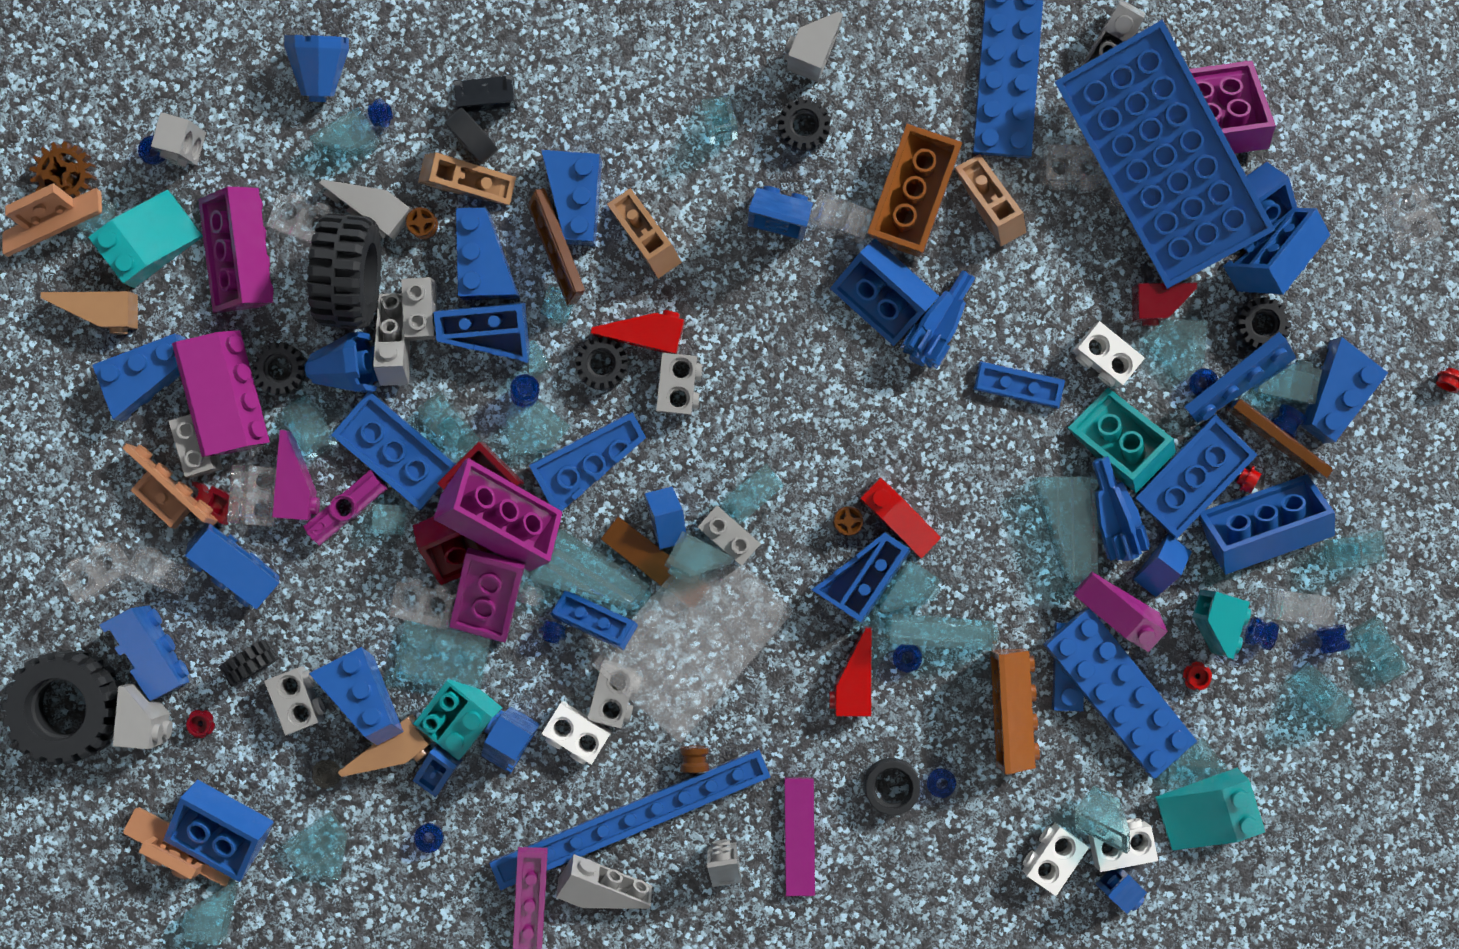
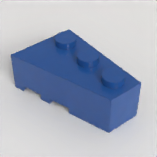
(576, 193)
(1281, 255)
(480, 258)
(488, 329)
(137, 375)
(1343, 389)
(231, 566)
(864, 578)
(148, 651)
(360, 694)
(508, 738)

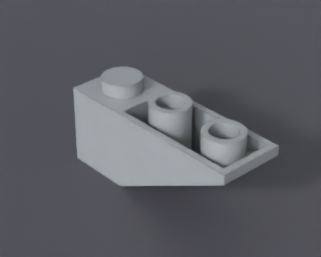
(1118, 28)
(375, 203)
(391, 346)
(723, 863)
(598, 886)

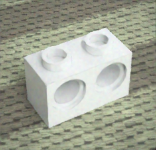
(1111, 347)
(579, 727)
(1117, 859)
(1061, 862)

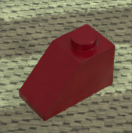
(1156, 303)

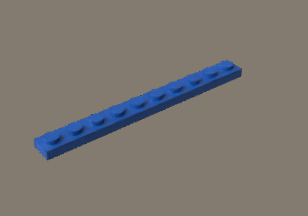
(640, 814)

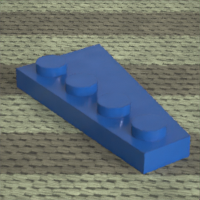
(1248, 373)
(578, 465)

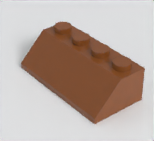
(914, 190)
(1013, 710)

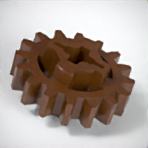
(54, 162)

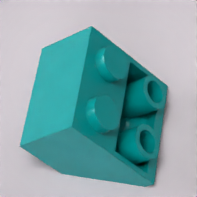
(1221, 621)
(457, 717)

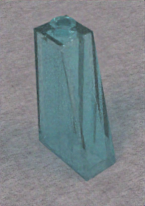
(1071, 523)
(590, 573)
(940, 631)

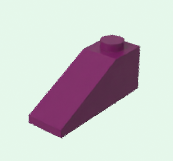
(294, 488)
(1122, 611)

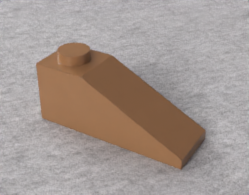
(466, 178)
(992, 200)
(644, 233)
(108, 310)
(393, 752)

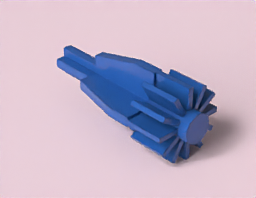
(930, 337)
(1118, 516)

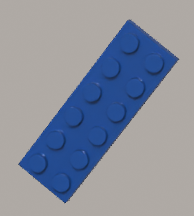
(1007, 78)
(1120, 692)

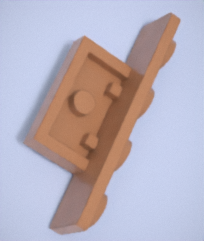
(45, 215)
(164, 495)
(150, 832)

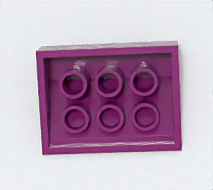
(1237, 104)

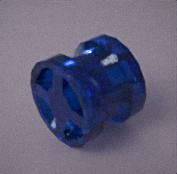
(527, 385)
(1289, 419)
(1261, 633)
(1333, 638)

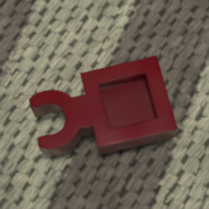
(215, 498)

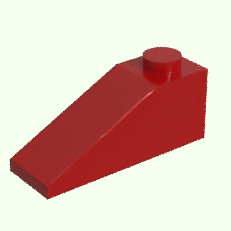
(649, 331)
(899, 517)
(853, 684)

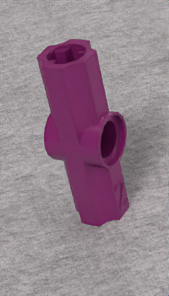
(330, 518)

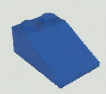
(779, 212)

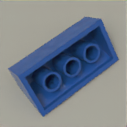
(1267, 524)

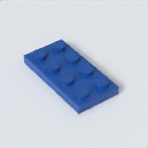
(394, 450)
(1195, 476)

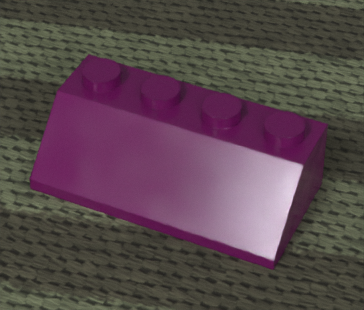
(236, 249)
(220, 393)
(499, 515)

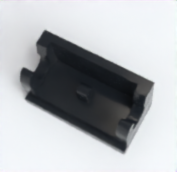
(485, 93)

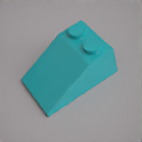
(145, 238)
(1126, 436)
(1211, 812)

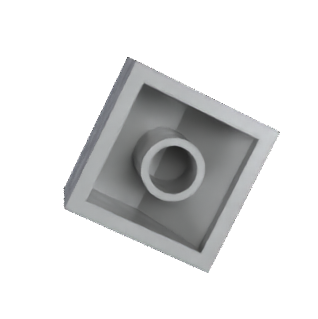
(812, 46)
(138, 720)

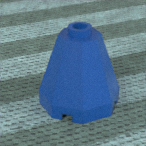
(316, 63)
(344, 364)

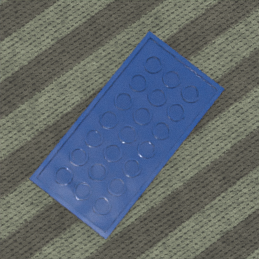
(1164, 154)

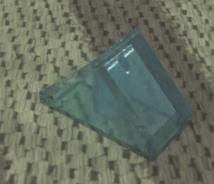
(720, 119)

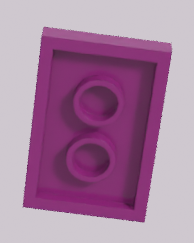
(487, 595)

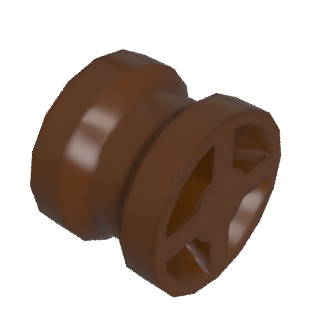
(419, 218)
(850, 523)
(694, 758)

